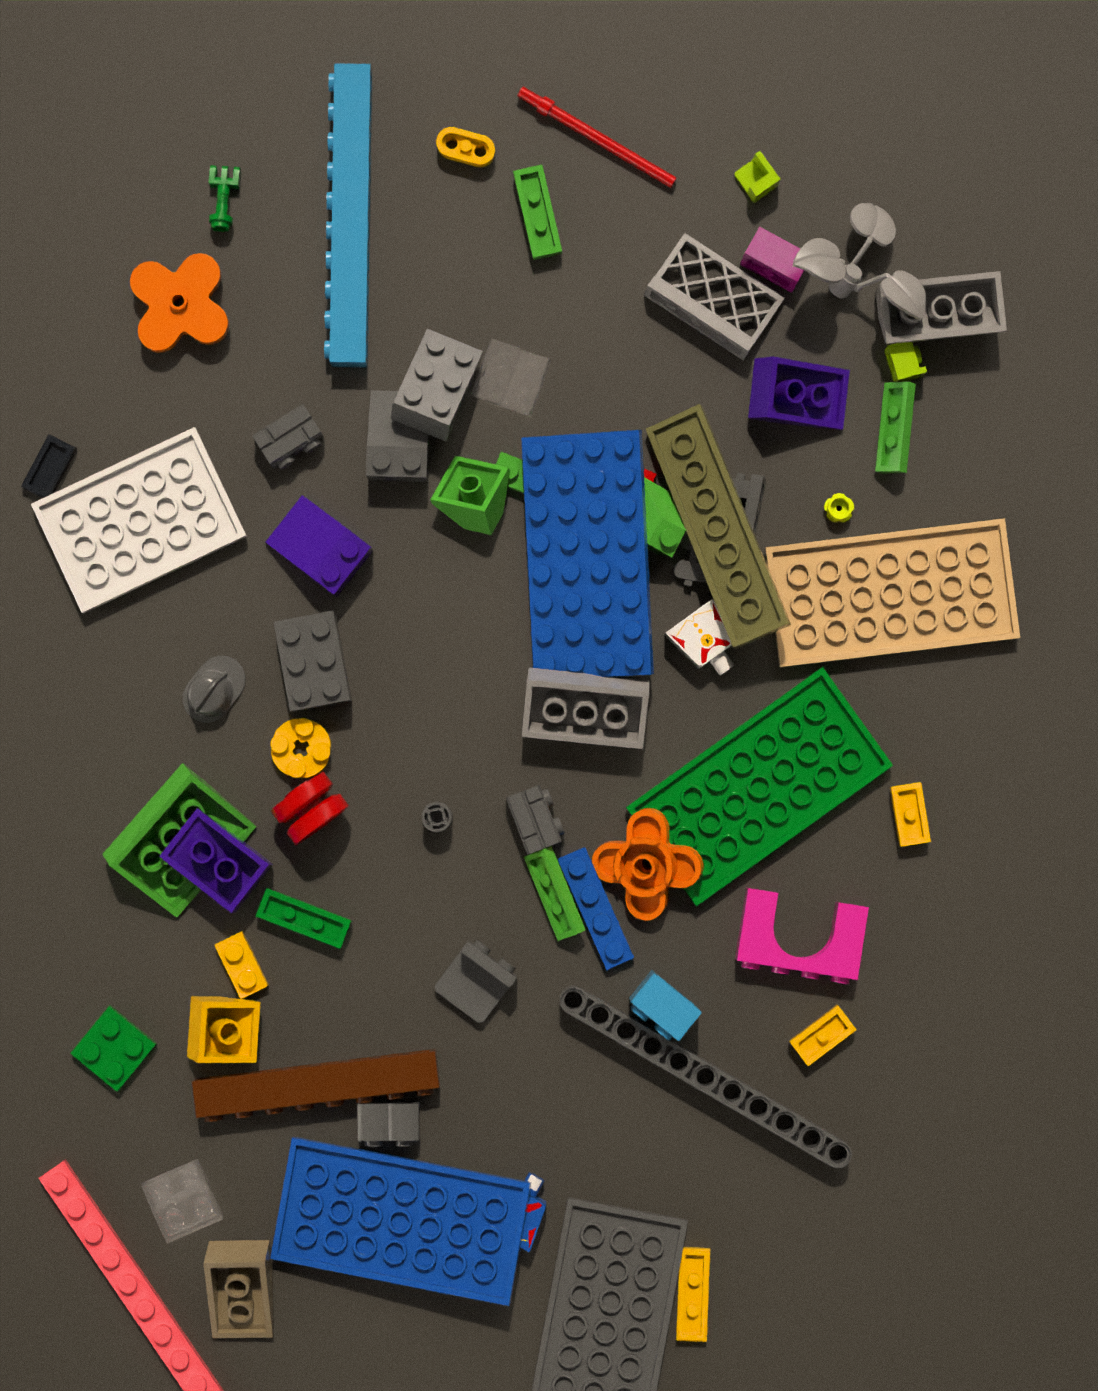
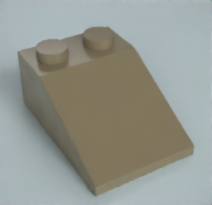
(240, 1288)

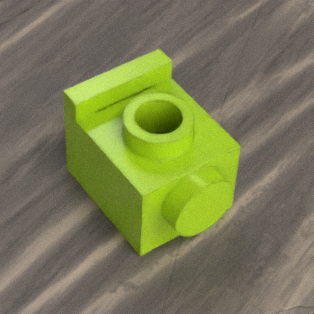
(904, 362)

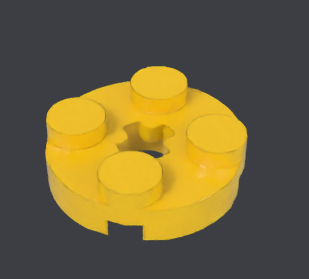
(318, 749)

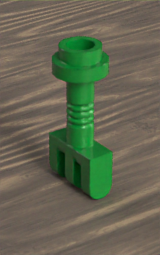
(220, 220)

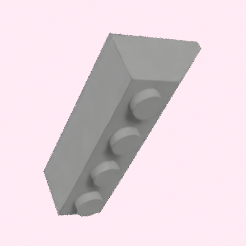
(952, 309)

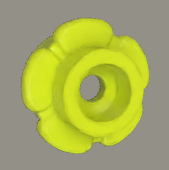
(839, 500)

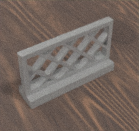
(695, 312)

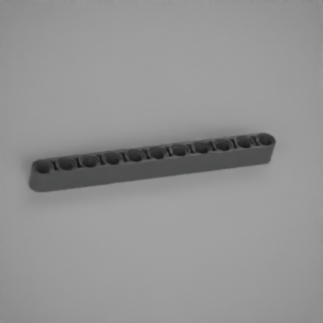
(715, 1087)

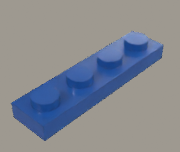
(595, 908)

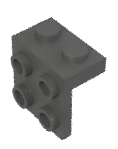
(476, 980)

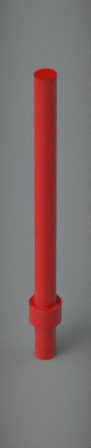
(547, 107)

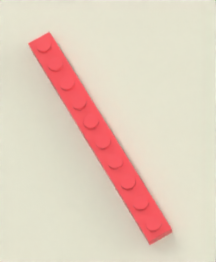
(128, 1279)

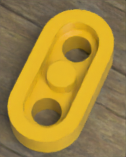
(466, 146)

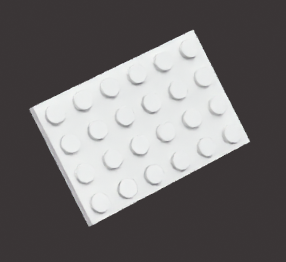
(138, 520)

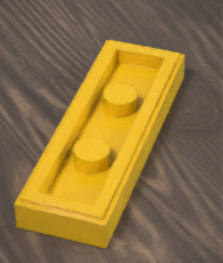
(693, 1295)

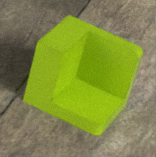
(757, 177)

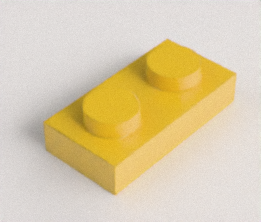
(910, 814)
(241, 965)
(822, 1035)

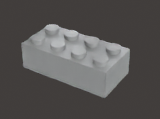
(585, 708)

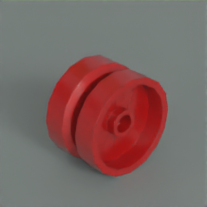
(307, 805)

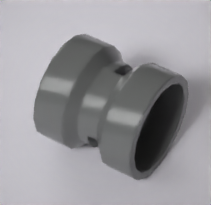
(440, 815)

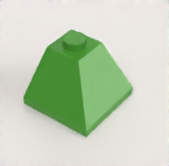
(473, 494)
(662, 520)

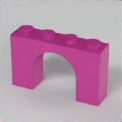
(837, 958)

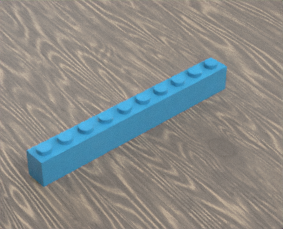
(350, 215)

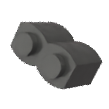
(389, 1122)

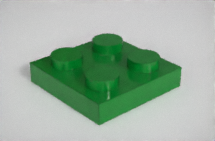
(113, 1048)

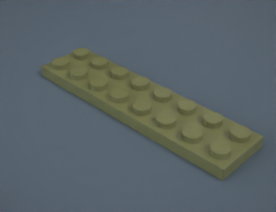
(718, 526)

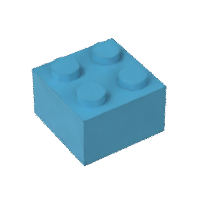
(664, 1005)

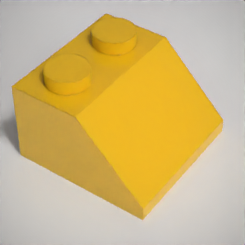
(223, 1030)

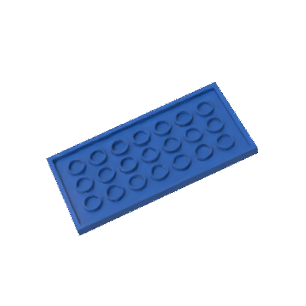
(588, 553)
(401, 1220)

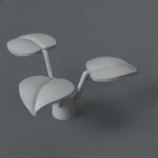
(823, 261)

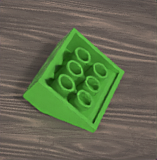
(140, 844)

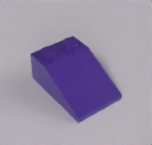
(798, 393)
(319, 546)
(216, 860)

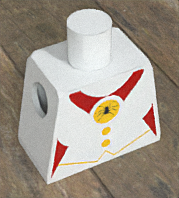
(703, 638)

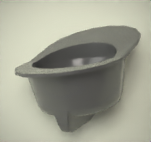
(213, 689)

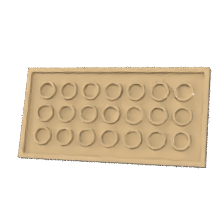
(894, 592)

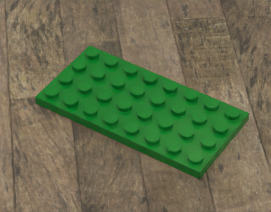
(766, 781)

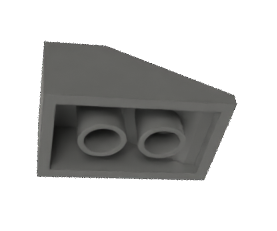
(393, 448)

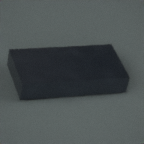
(48, 467)

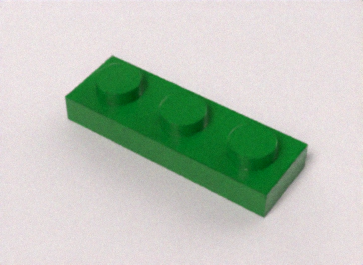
(303, 918)

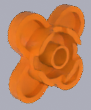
(197, 317)
(625, 864)

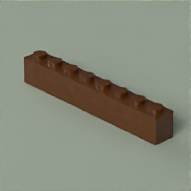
(316, 1083)

